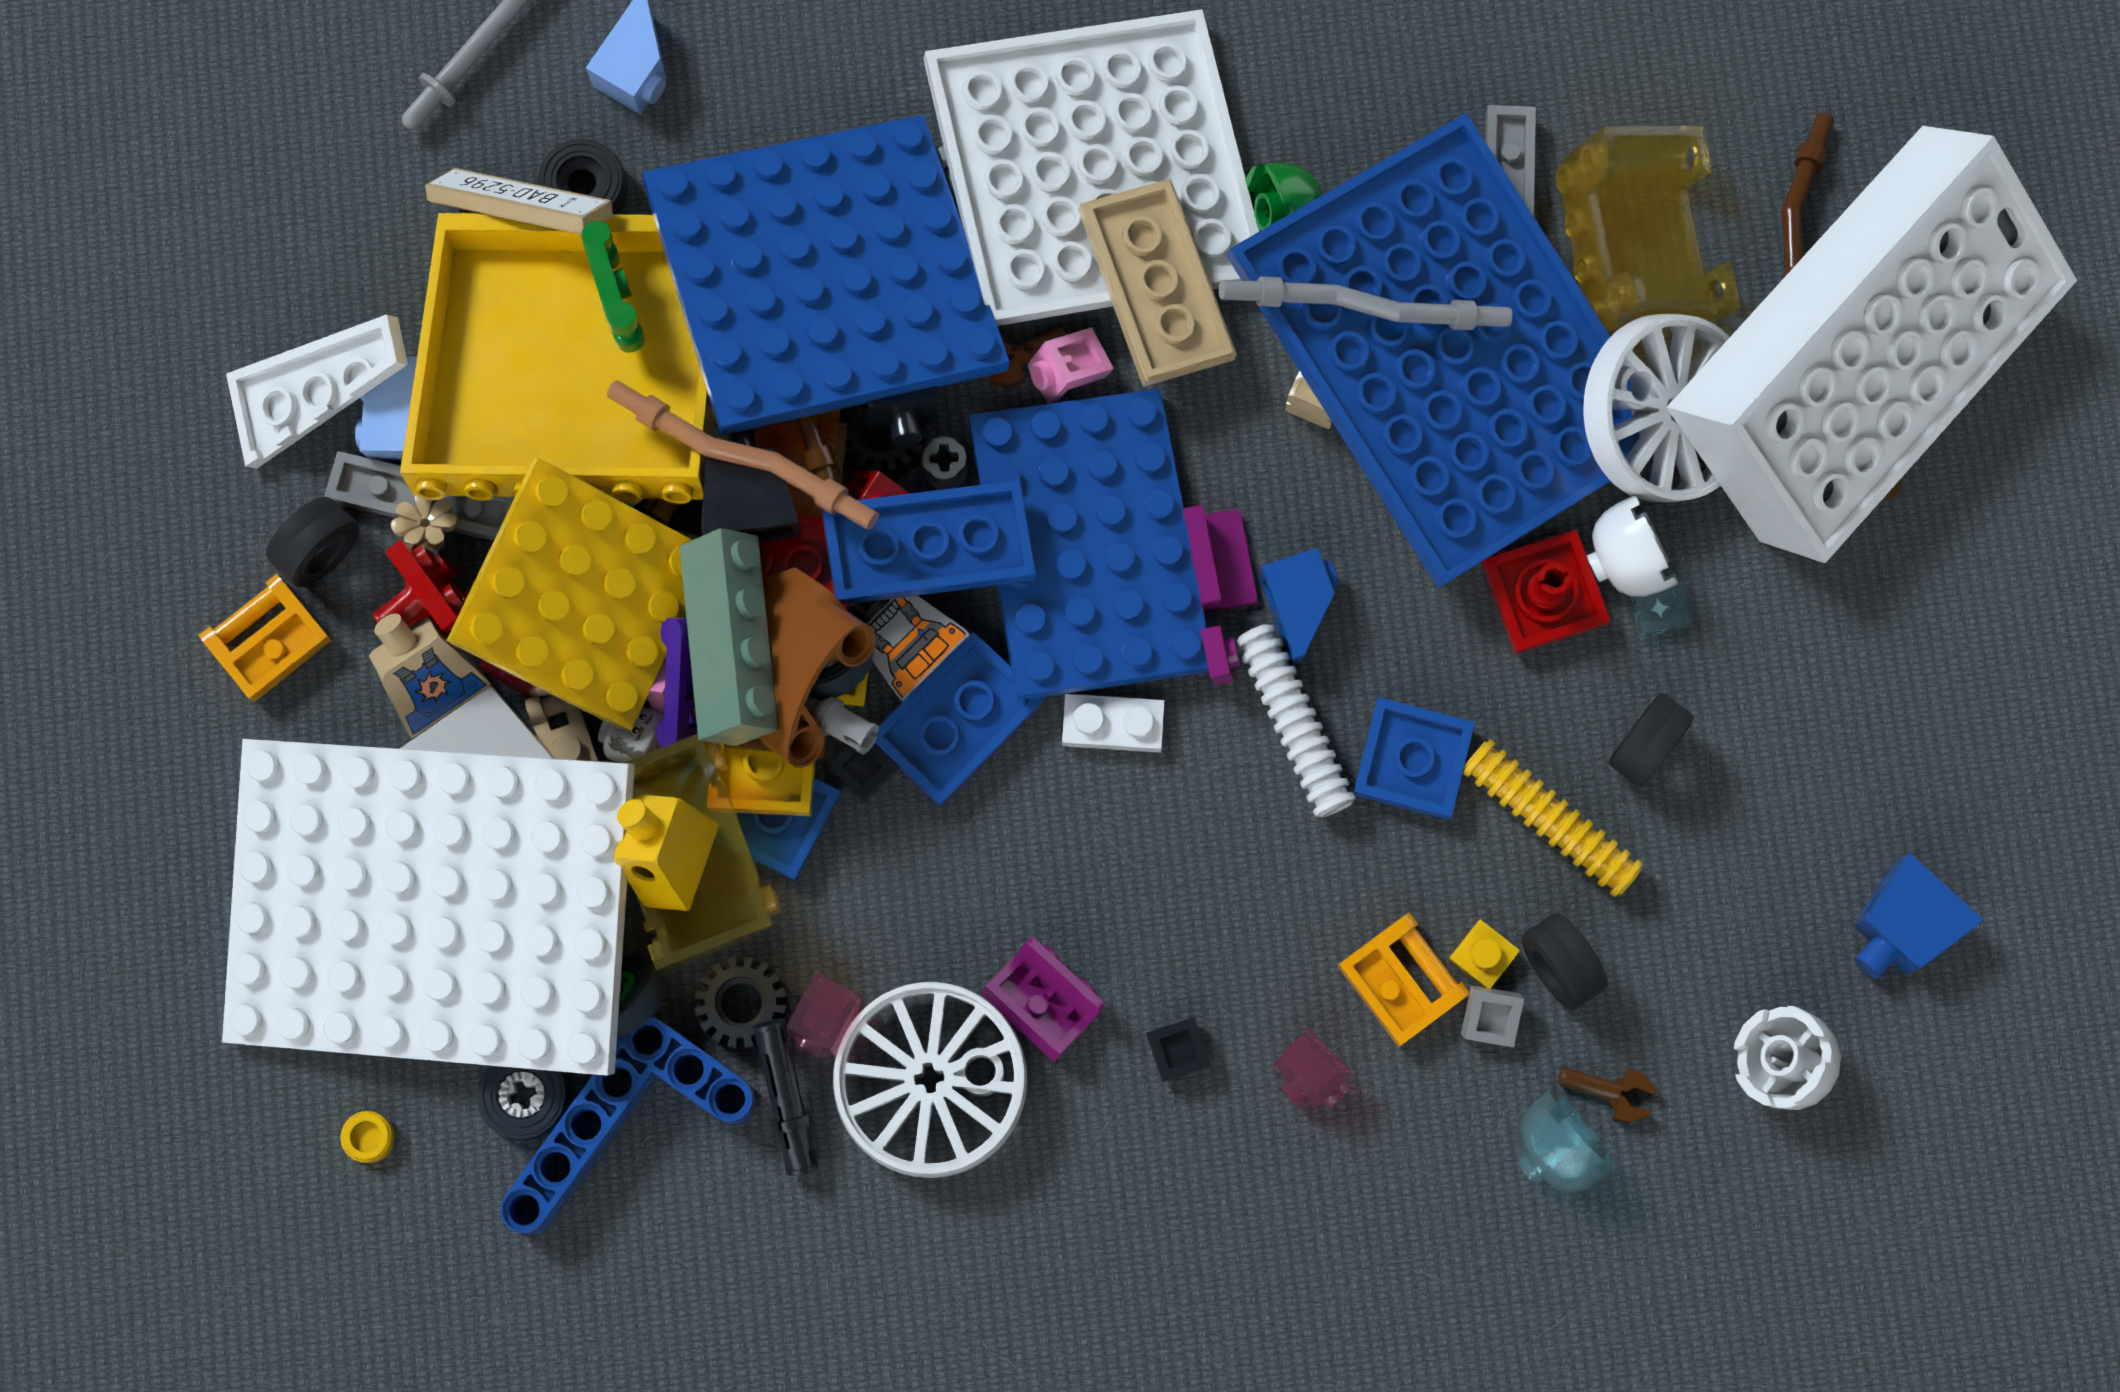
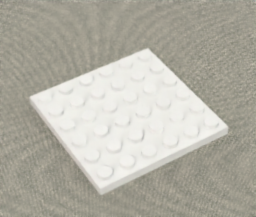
(1074, 120)

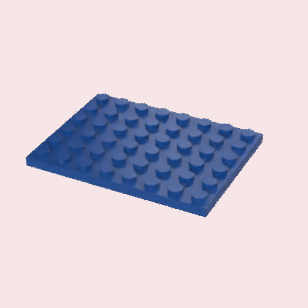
(1452, 427)

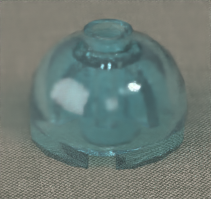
(1560, 1146)

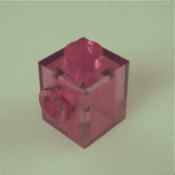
(823, 1016)
(1311, 1073)

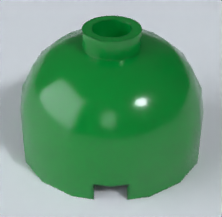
(1279, 190)

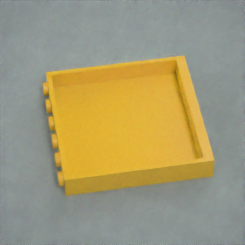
(524, 362)

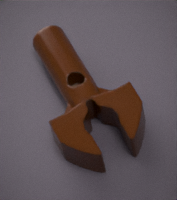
(1020, 356)
(1610, 1090)

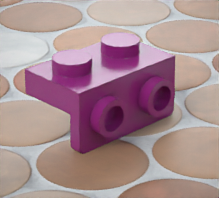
(1043, 998)

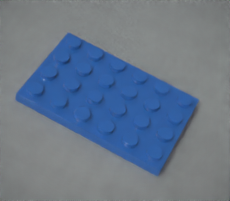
(1106, 542)

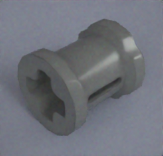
(931, 458)

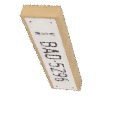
(517, 200)

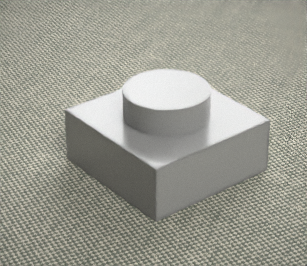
(1492, 1016)

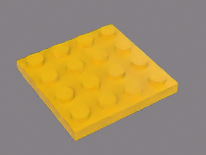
(576, 596)

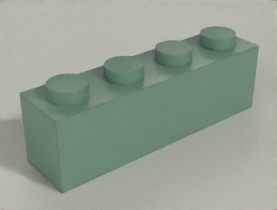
(728, 637)

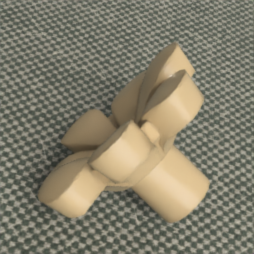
(424, 521)

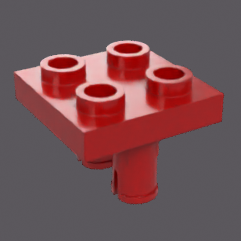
(428, 589)

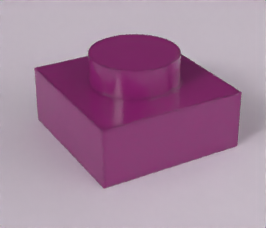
(1220, 655)

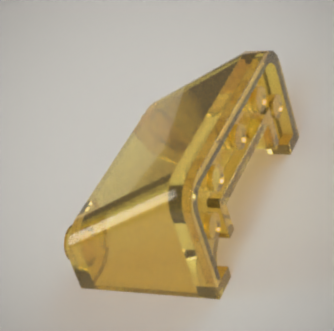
(730, 894)

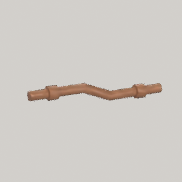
(827, 494)

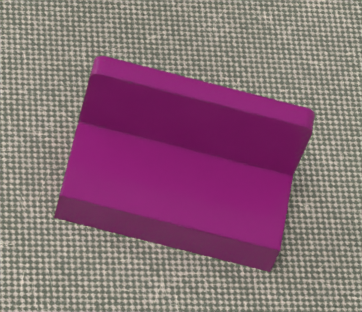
(1220, 559)

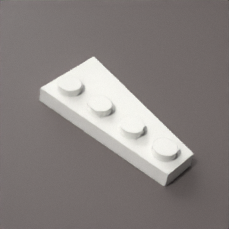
(306, 386)

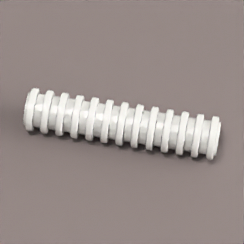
(1295, 720)

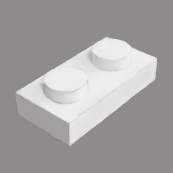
(1113, 723)

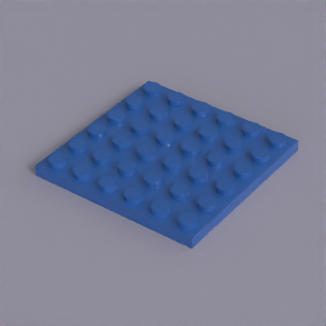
(823, 273)

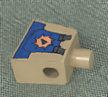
(423, 671)

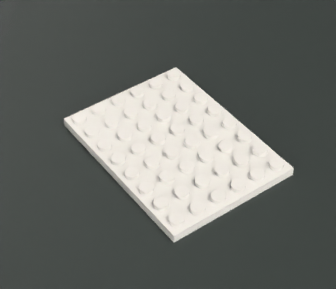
(428, 905)

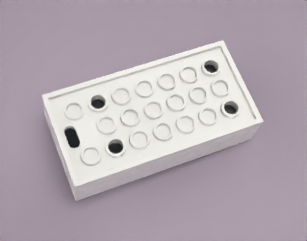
(1874, 342)

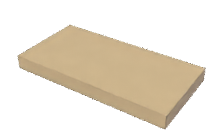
(1157, 282)

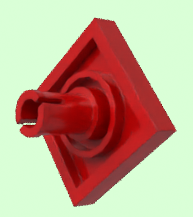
(1545, 592)

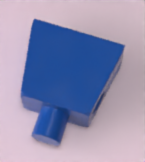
(1910, 919)

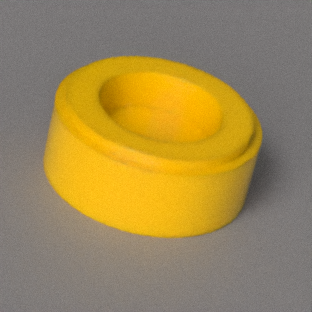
(367, 1137)

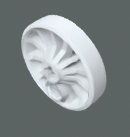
(1649, 396)
(953, 1073)

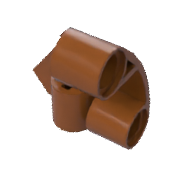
(804, 633)

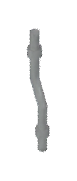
(1273, 291)

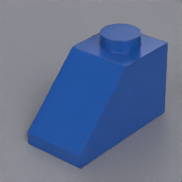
(1299, 597)

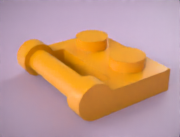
(274, 648)
(1390, 988)

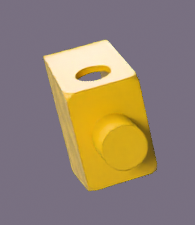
(664, 849)

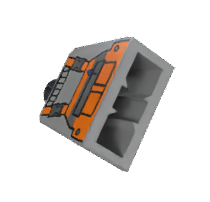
(910, 640)

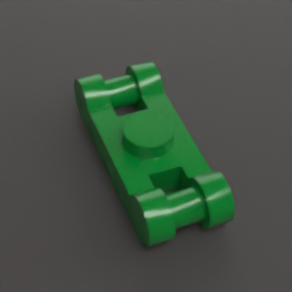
(612, 286)

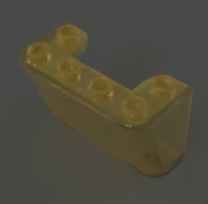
(1636, 225)

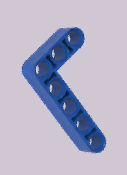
(613, 1114)

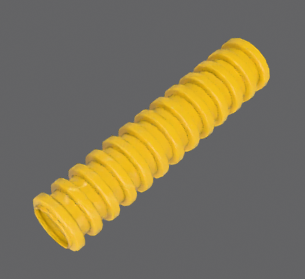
(1553, 818)

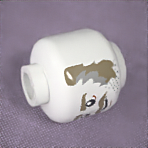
(626, 745)

